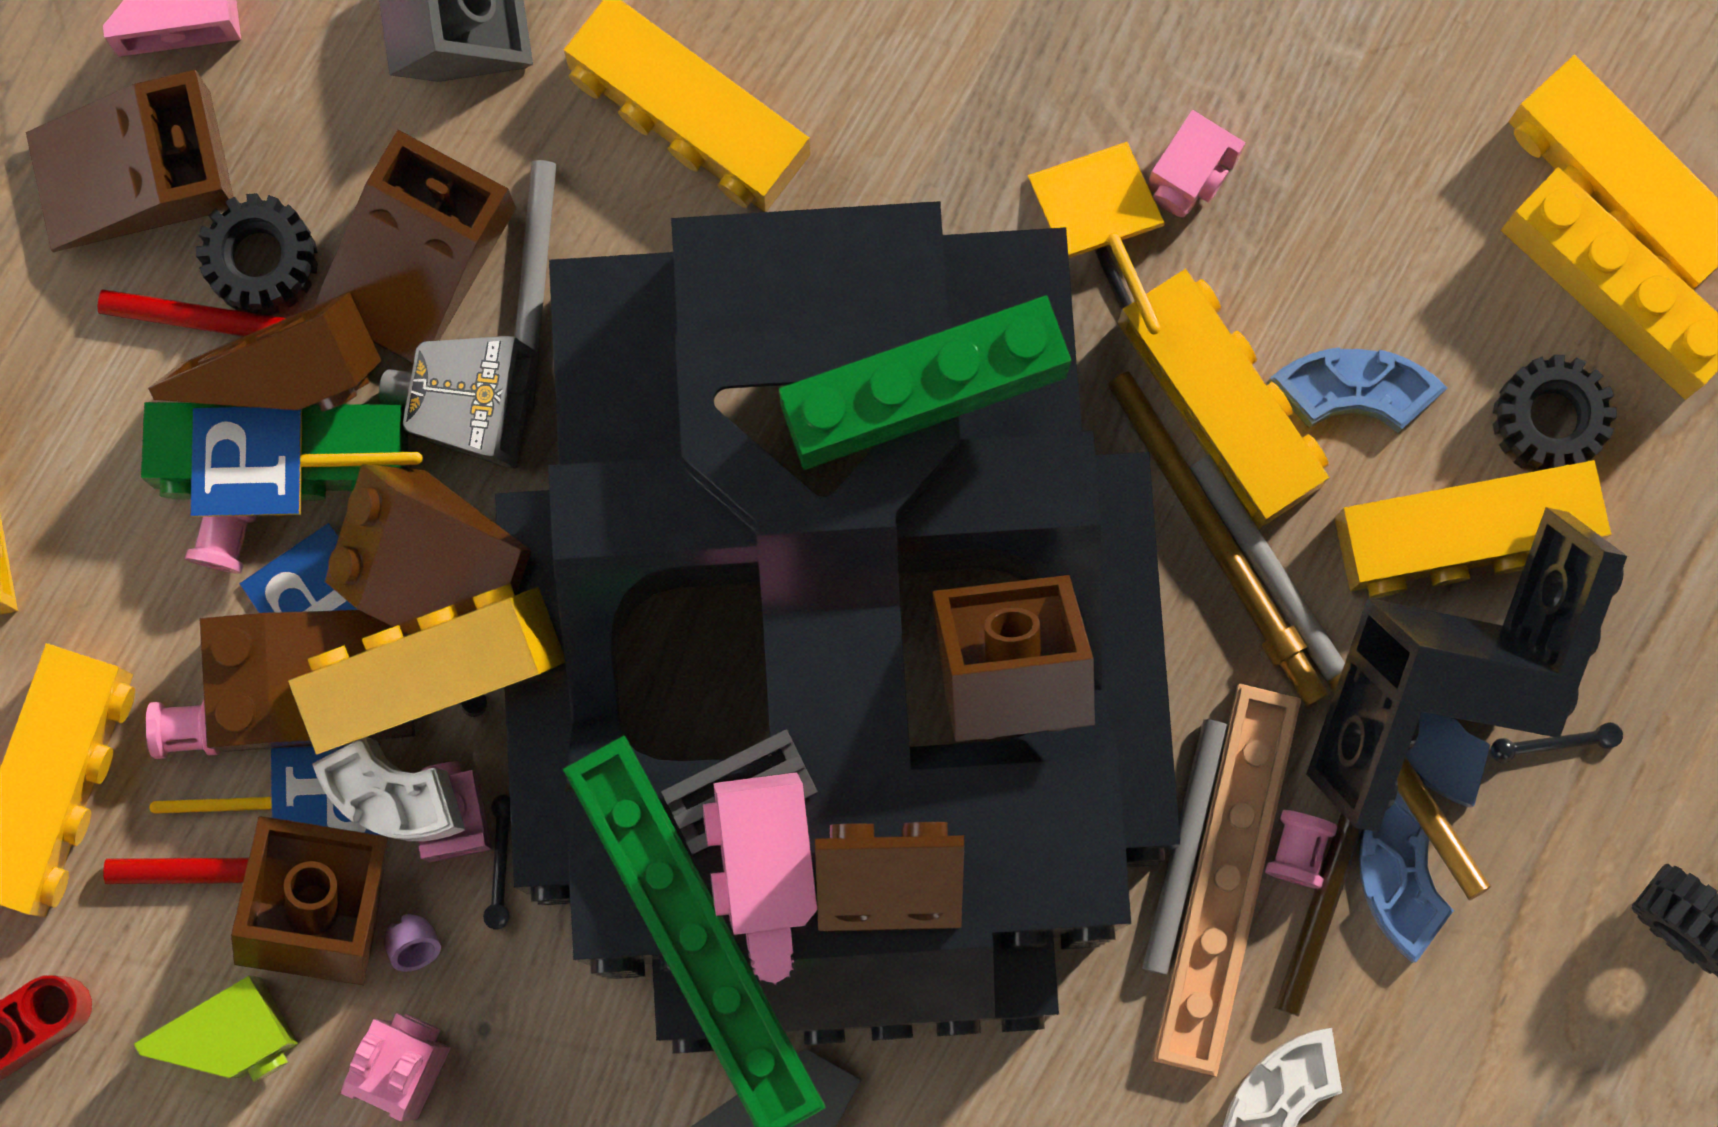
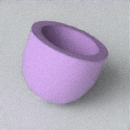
(411, 943)

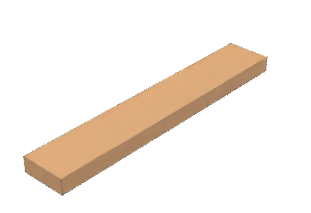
(1226, 880)

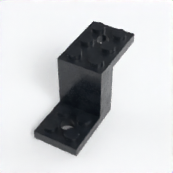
(1466, 668)

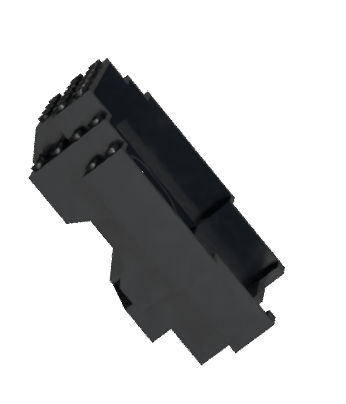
(677, 496)

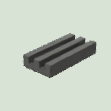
(675, 793)

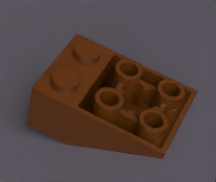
(130, 162)
(416, 243)
(889, 880)

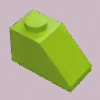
(226, 1035)

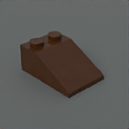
(287, 365)
(418, 549)
(249, 669)

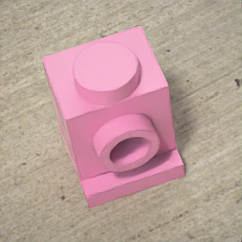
(1192, 165)
(471, 806)

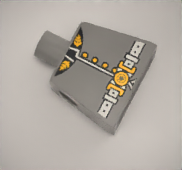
(466, 395)

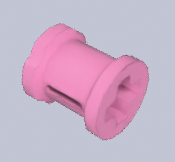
(220, 543)
(176, 729)
(1301, 849)

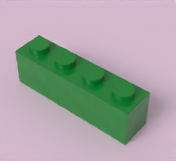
(925, 382)
(339, 430)

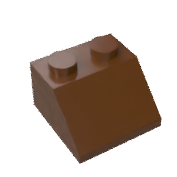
(1014, 658)
(309, 900)

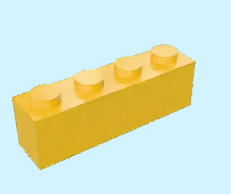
(687, 104)
(1623, 167)
(1618, 282)
(1225, 399)
(1461, 527)
(427, 670)
(50, 772)

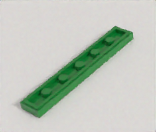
(693, 938)

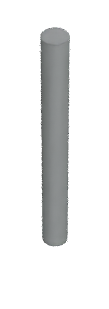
(535, 259)
(1267, 567)
(1183, 856)

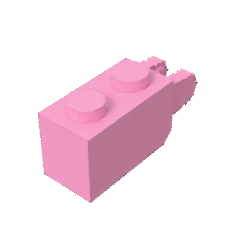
(765, 866)
(396, 1066)

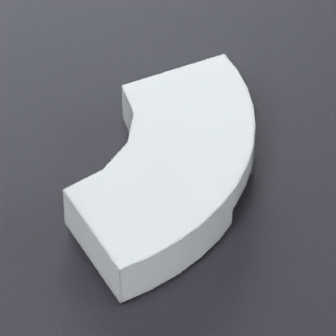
(385, 798)
(1287, 1083)

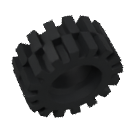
(241, 221)
(1575, 384)
(1682, 914)

